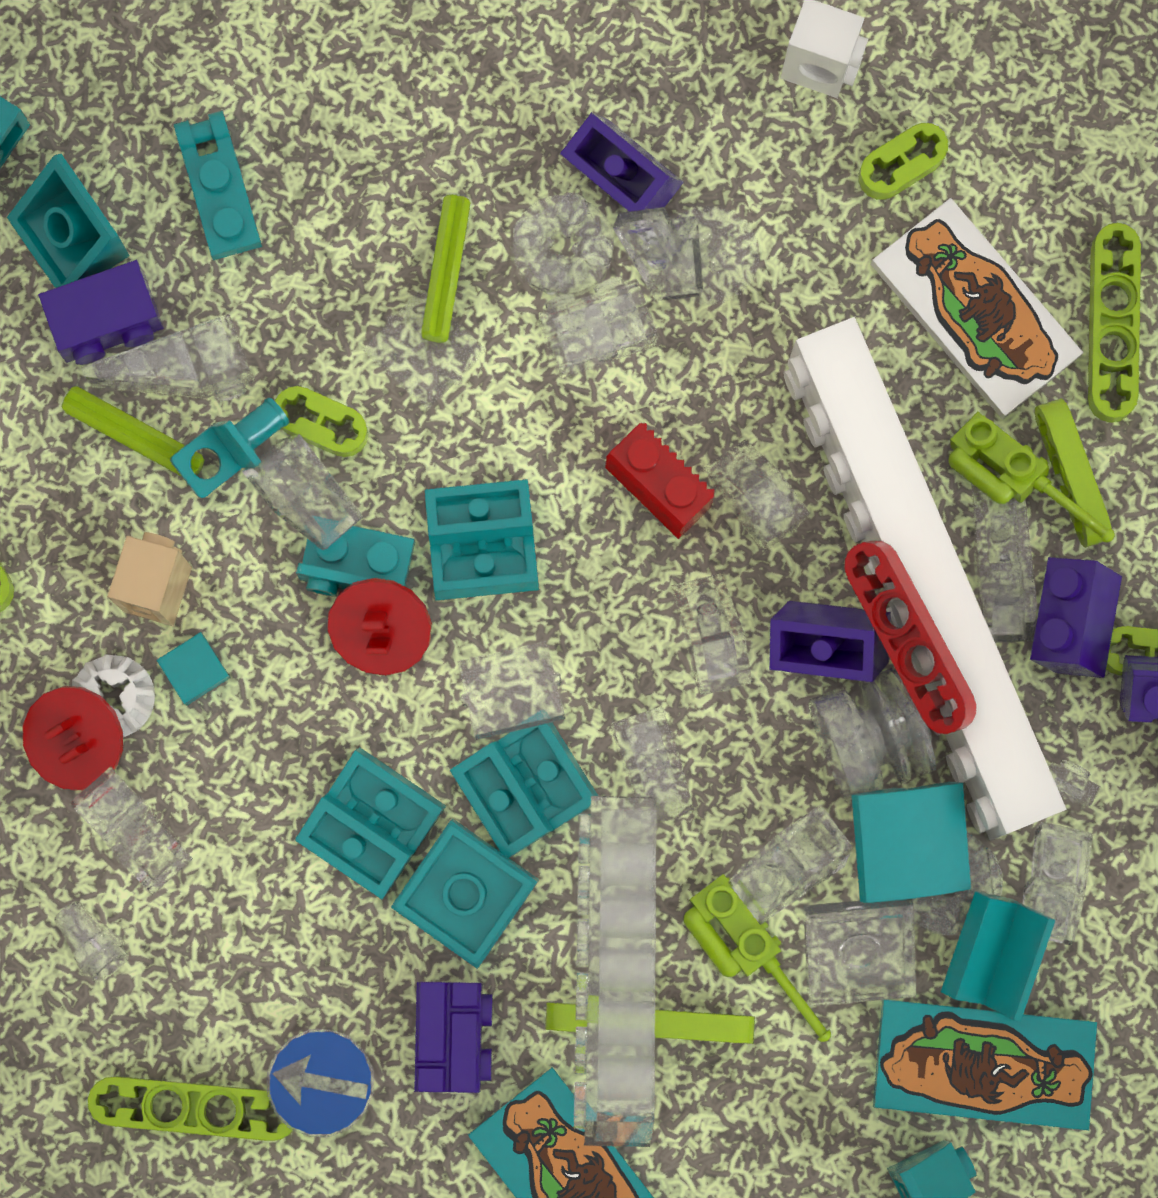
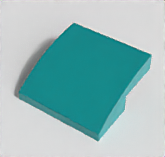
(481, 540)
(524, 786)
(370, 823)
(911, 842)

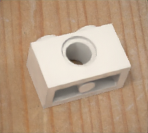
(824, 48)

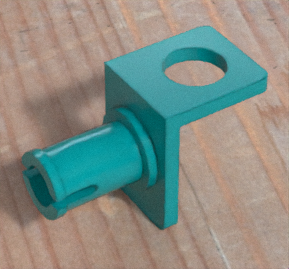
(232, 445)

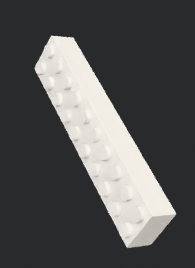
(894, 505)

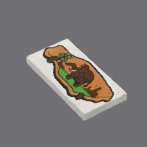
(976, 308)

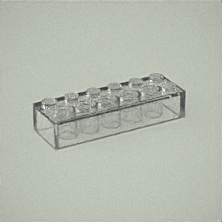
(619, 984)

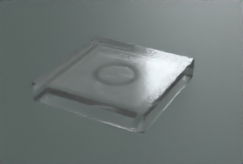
(859, 951)

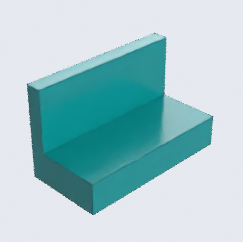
(998, 954)

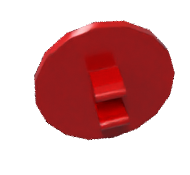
(379, 626)
(72, 737)

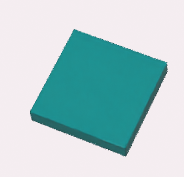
(465, 893)

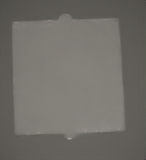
(420, 365)
(511, 690)

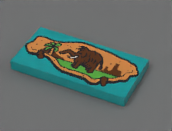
(985, 1065)
(542, 1155)

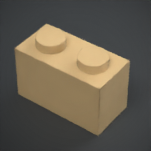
(150, 578)

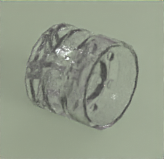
(872, 735)

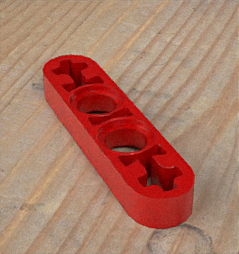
(902, 641)

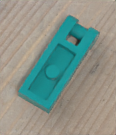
(218, 187)

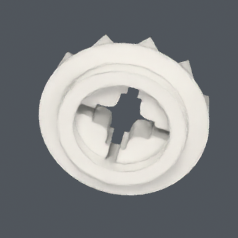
(136, 698)

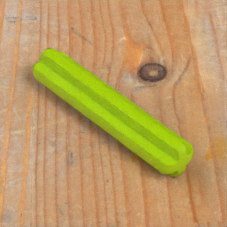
(445, 268)
(125, 429)

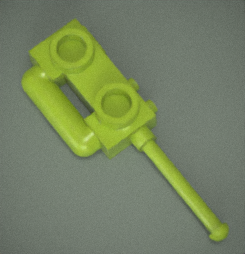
(1017, 465)
(753, 942)

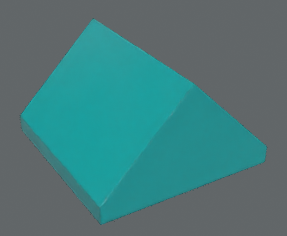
(65, 226)

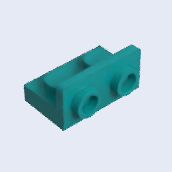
(354, 558)

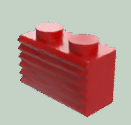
(659, 480)

